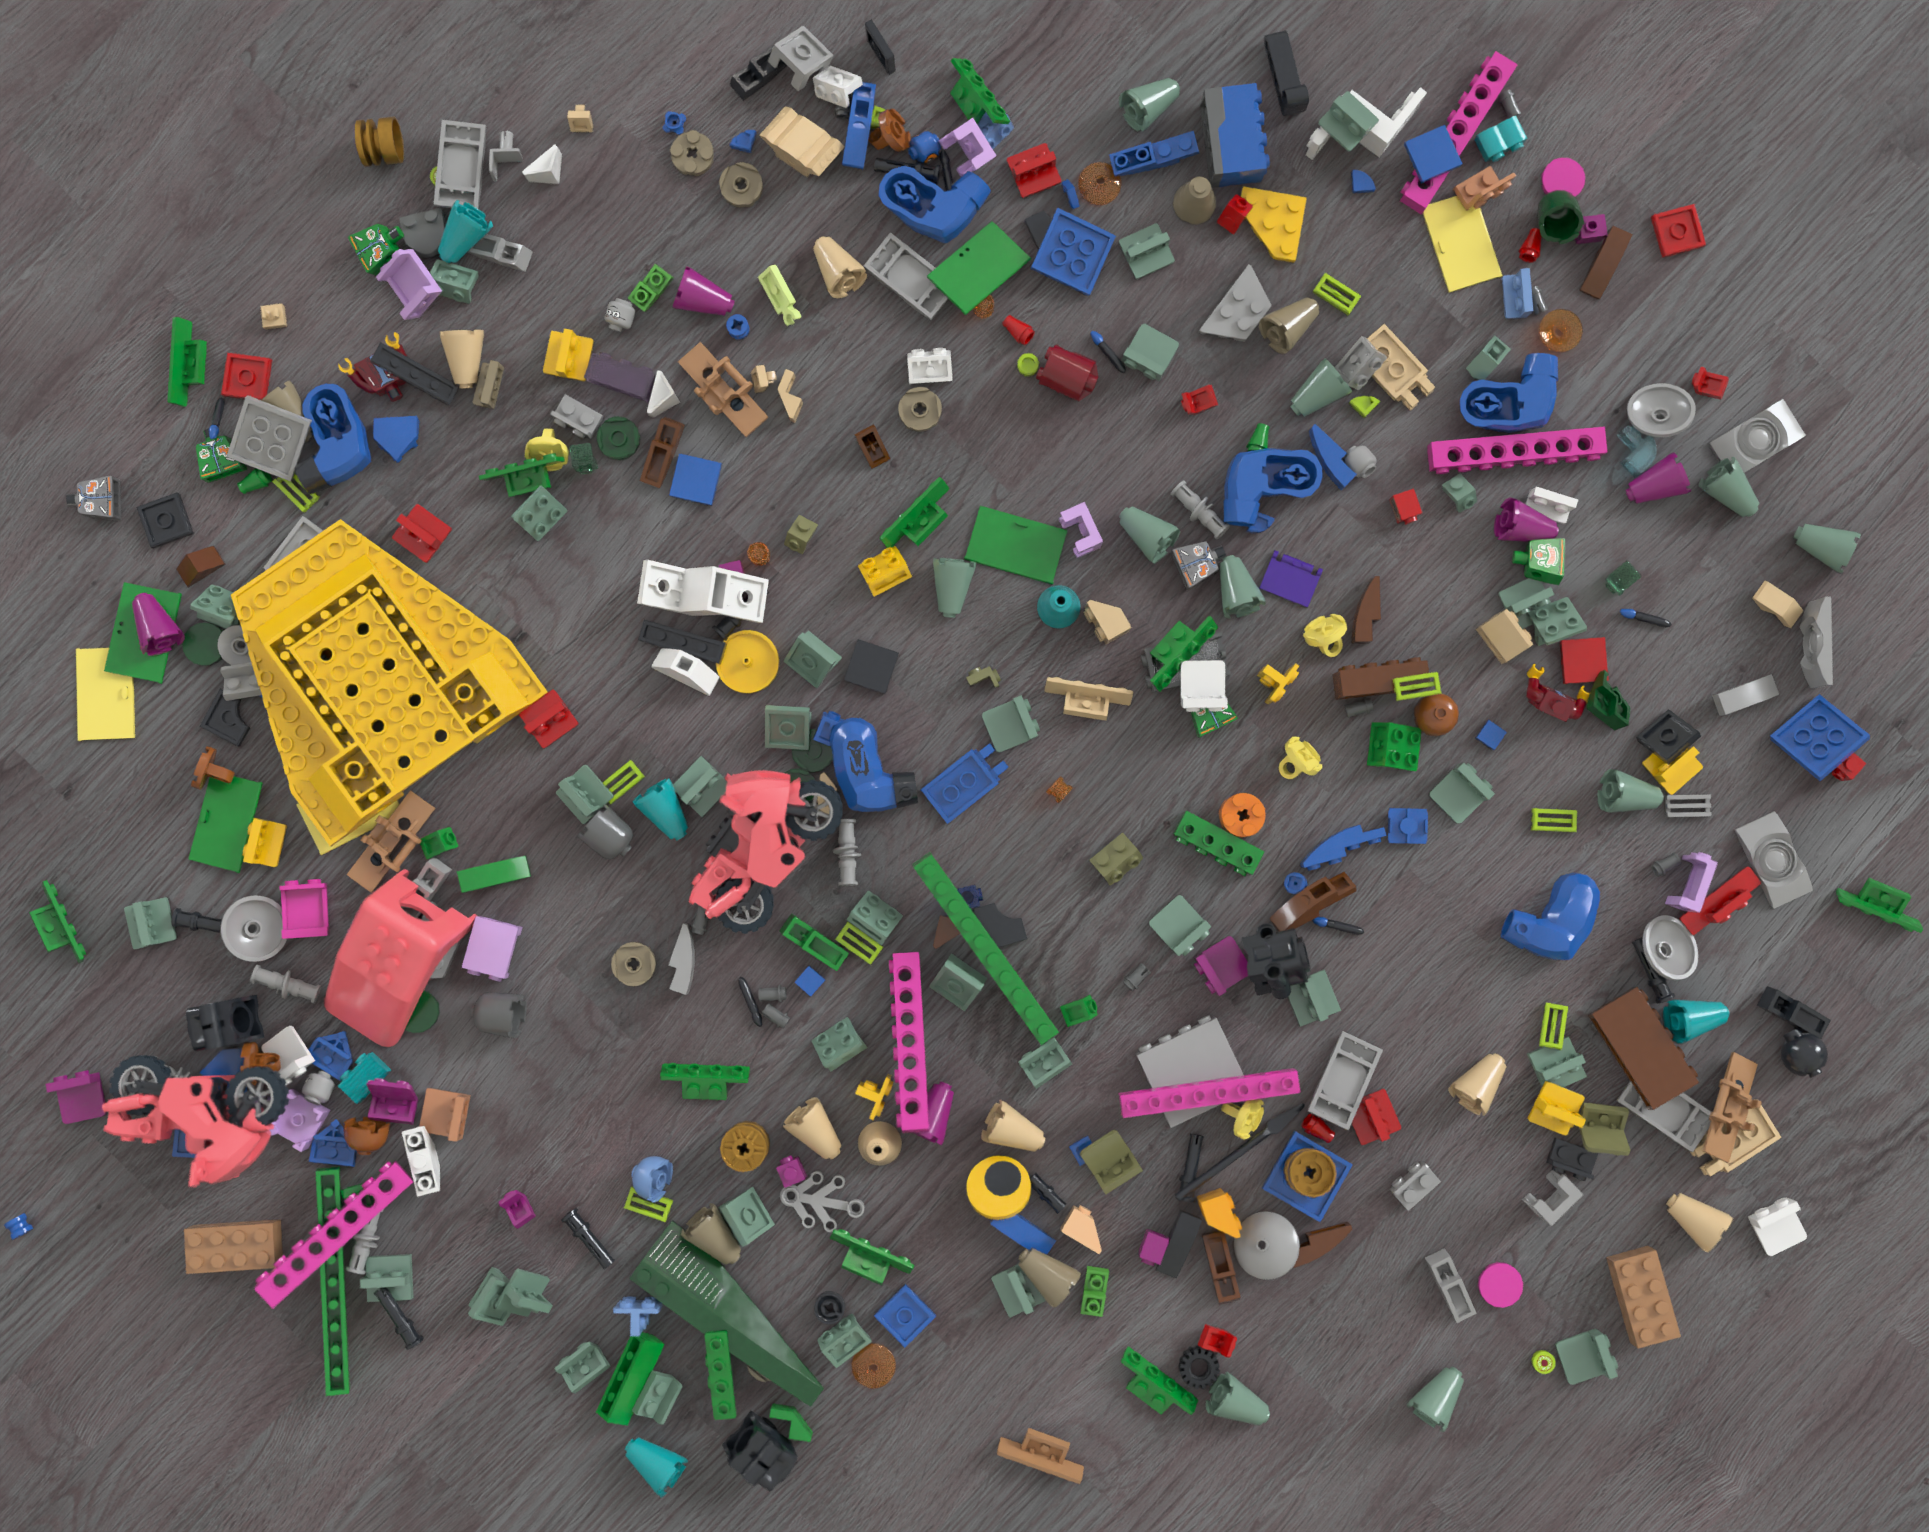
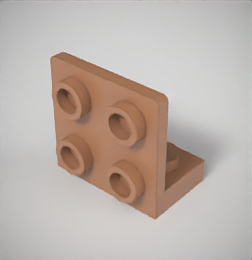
(1482, 187)
(445, 1113)

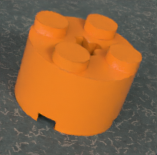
(1253, 810)

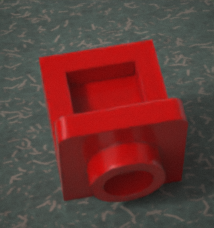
(1234, 214)
(1709, 384)
(1199, 400)
(1217, 1340)

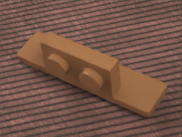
(1042, 1453)

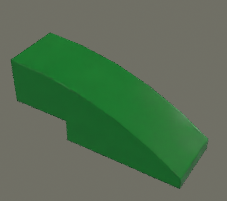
(493, 874)
(813, 942)

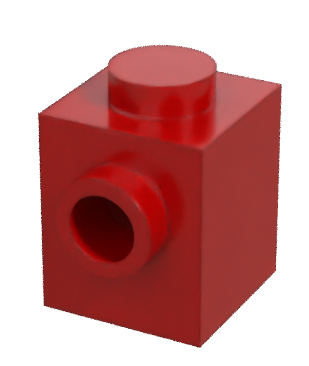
(1849, 768)

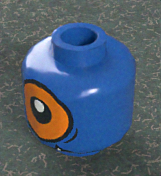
(924, 147)

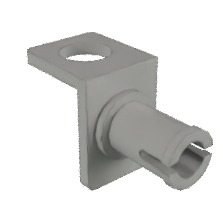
(504, 154)

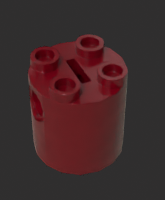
(1068, 373)

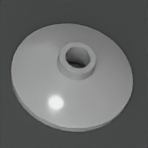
(229, 646)

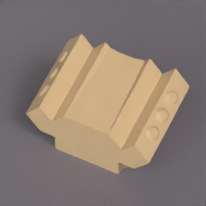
(801, 142)

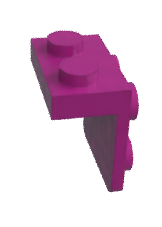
(1222, 965)
(79, 1097)
(392, 1101)

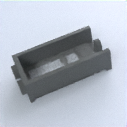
(1210, 650)

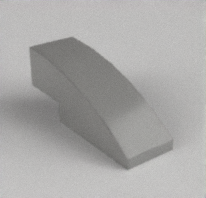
(502, 252)
(1745, 695)
(429, 882)
(684, 960)
(1450, 1285)

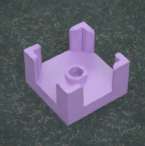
(973, 144)
(1086, 526)
(300, 1121)

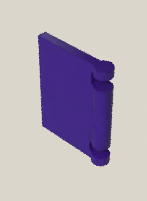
(1290, 579)

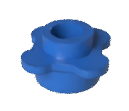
(670, 117)

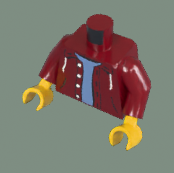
(373, 378)
(1553, 701)

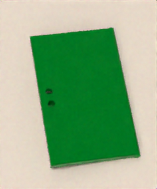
(976, 273)
(1021, 549)
(124, 649)
(226, 827)

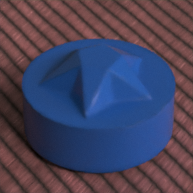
(1295, 883)

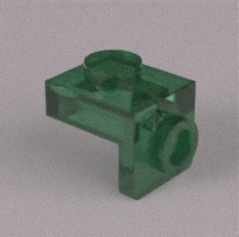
(582, 458)
(1622, 578)

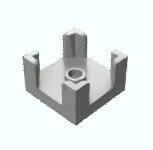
(802, 54)
(1558, 1202)

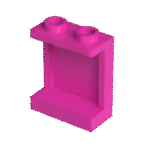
(304, 909)

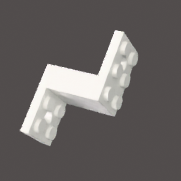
(1382, 133)
(703, 591)

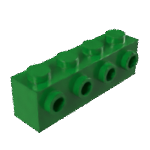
(1219, 843)
(629, 1378)

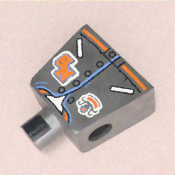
(97, 498)
(1197, 562)

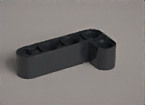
(1291, 94)

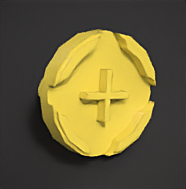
(546, 445)
(1325, 631)
(1303, 758)
(1247, 1117)

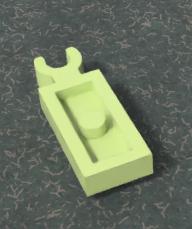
(779, 294)

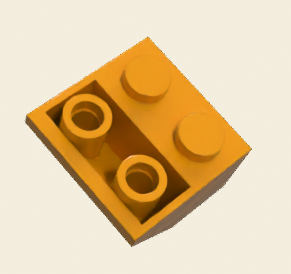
(1217, 1212)

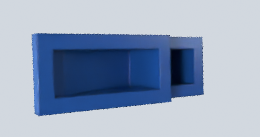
(1330, 457)
(1025, 1233)

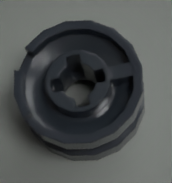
(827, 1298)

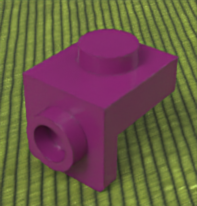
(517, 1208)

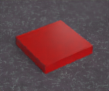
(1678, 230)
(246, 376)
(1583, 659)

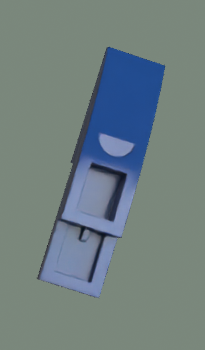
(859, 126)
(1155, 155)
(1333, 847)

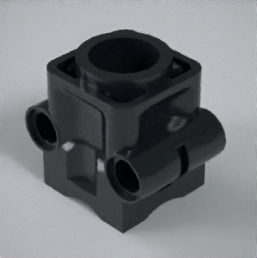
(1276, 960)
(224, 1023)
(760, 1452)

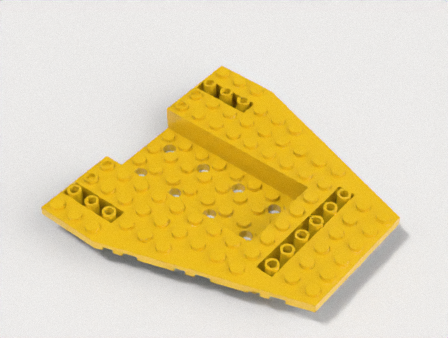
(441, 651)

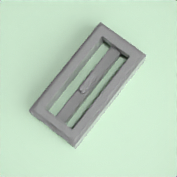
(1706, 805)

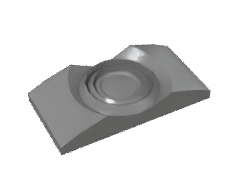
(460, 163)
(906, 275)
(1759, 437)
(1817, 643)
(1774, 859)
(1344, 1080)
(1678, 1119)

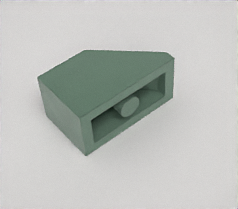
(1488, 359)

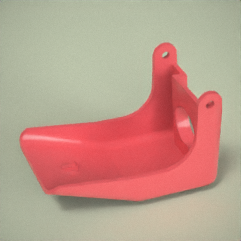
(390, 959)

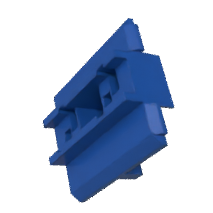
(1407, 825)

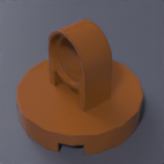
(890, 132)
(206, 768)
(253, 1058)

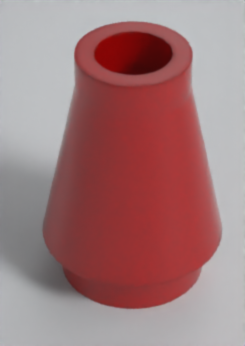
(1531, 247)
(1019, 330)
(1317, 1127)

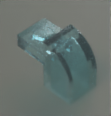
(1642, 451)

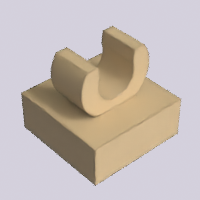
(580, 120)
(273, 316)
(762, 378)

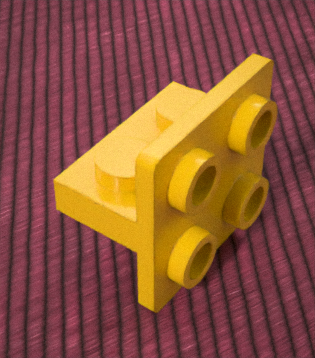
(568, 355)
(884, 570)
(1273, 678)
(1675, 774)
(264, 842)
(870, 1091)
(1557, 1108)

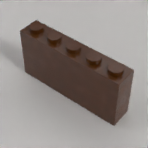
(1644, 1048)

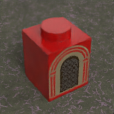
(1406, 506)

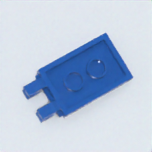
(963, 783)

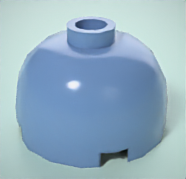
(651, 1176)

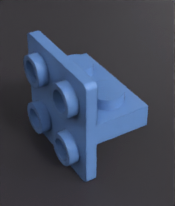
(639, 1310)

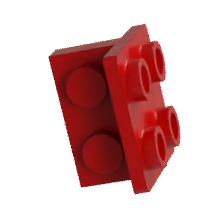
(1034, 170)
(421, 533)
(548, 719)
(1375, 1118)

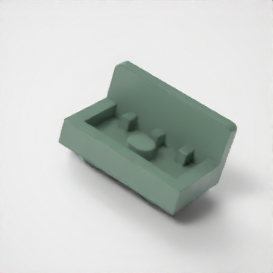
(1044, 1062)
(582, 1366)

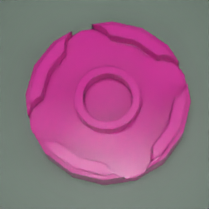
(1563, 175)
(1500, 1284)

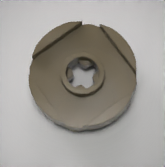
(686, 142)
(737, 173)
(929, 417)
(625, 973)

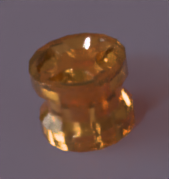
(985, 313)
(757, 549)
(1059, 790)

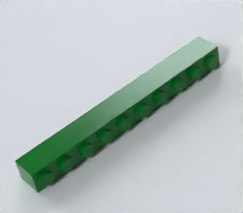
(985, 948)
(333, 1289)

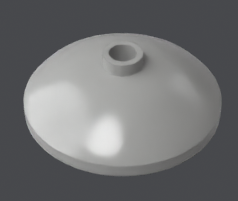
(1661, 410)
(267, 937)
(1670, 948)
(1280, 1250)

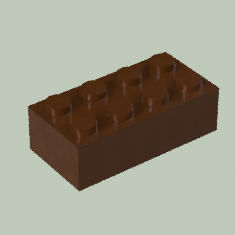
(1377, 680)

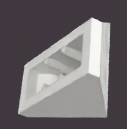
(545, 168)
(661, 397)

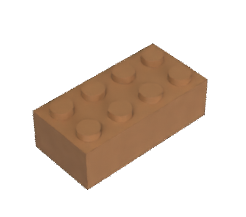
(232, 1246)
(1643, 1297)

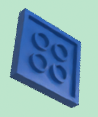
(1073, 252)
(1819, 737)
(1277, 1185)

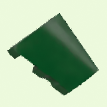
(1608, 703)

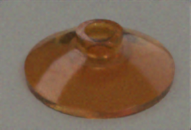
(1099, 193)
(1567, 323)
(877, 1355)

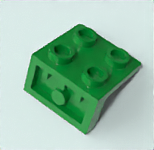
(1394, 746)

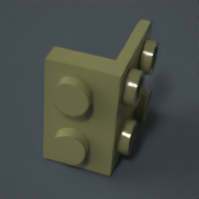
(1604, 1129)
(1110, 1161)

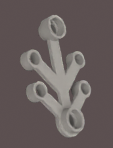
(819, 1200)

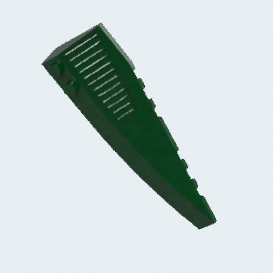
(712, 1301)

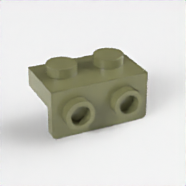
(1116, 859)

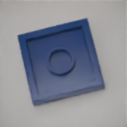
(1433, 154)
(695, 479)
(904, 1315)

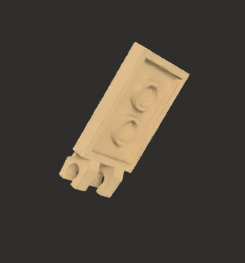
(1400, 370)
(1746, 1143)

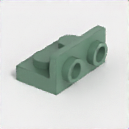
(454, 280)
(843, 1340)
(657, 1396)

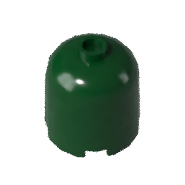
(1559, 217)

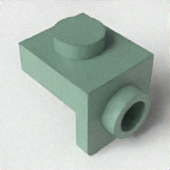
(1460, 492)

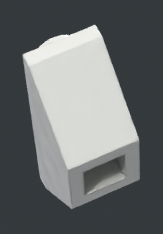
(686, 669)
(422, 1160)

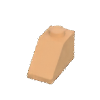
(1081, 1227)

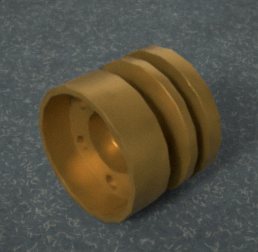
(379, 141)
(757, 1141)
(1322, 1175)

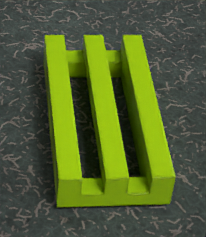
(1331, 300)
(277, 482)
(1398, 689)
(635, 771)
(1535, 819)
(844, 932)
(1550, 1044)
(666, 1210)

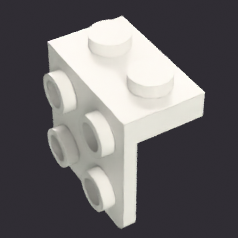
(1203, 685)
(292, 1053)
(1778, 1226)

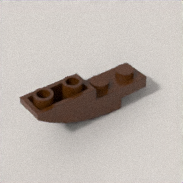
(1312, 899)

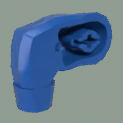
(927, 207)
(1513, 405)
(1267, 474)
(1563, 924)

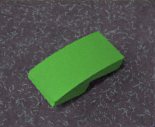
(650, 288)
(1094, 1291)

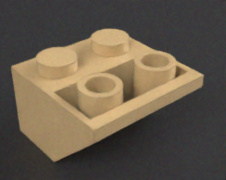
(1108, 620)
(1505, 636)

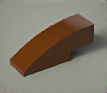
(1605, 262)
(662, 452)
(1366, 613)
(1321, 1242)
(1221, 1268)

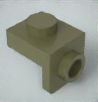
(800, 534)
(978, 675)

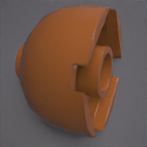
(1436, 714)
(365, 1135)

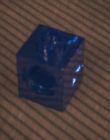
(977, 894)

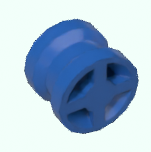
(739, 331)
(18, 1226)

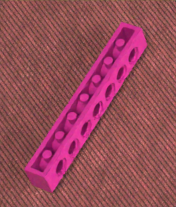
(1501, 69)
(1593, 439)
(1209, 1092)
(920, 1120)
(275, 1293)

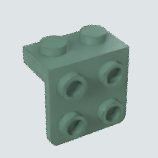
(1150, 352)
(1010, 724)
(1461, 792)
(1179, 926)
(1586, 1356)

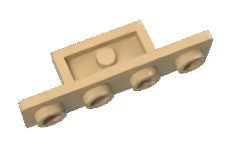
(1087, 699)

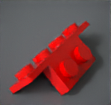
(1723, 901)

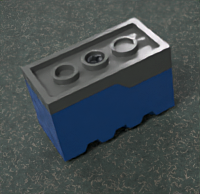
(1234, 135)

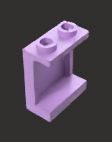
(410, 282)
(1696, 885)
(491, 948)

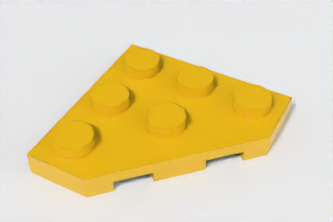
(1276, 221)

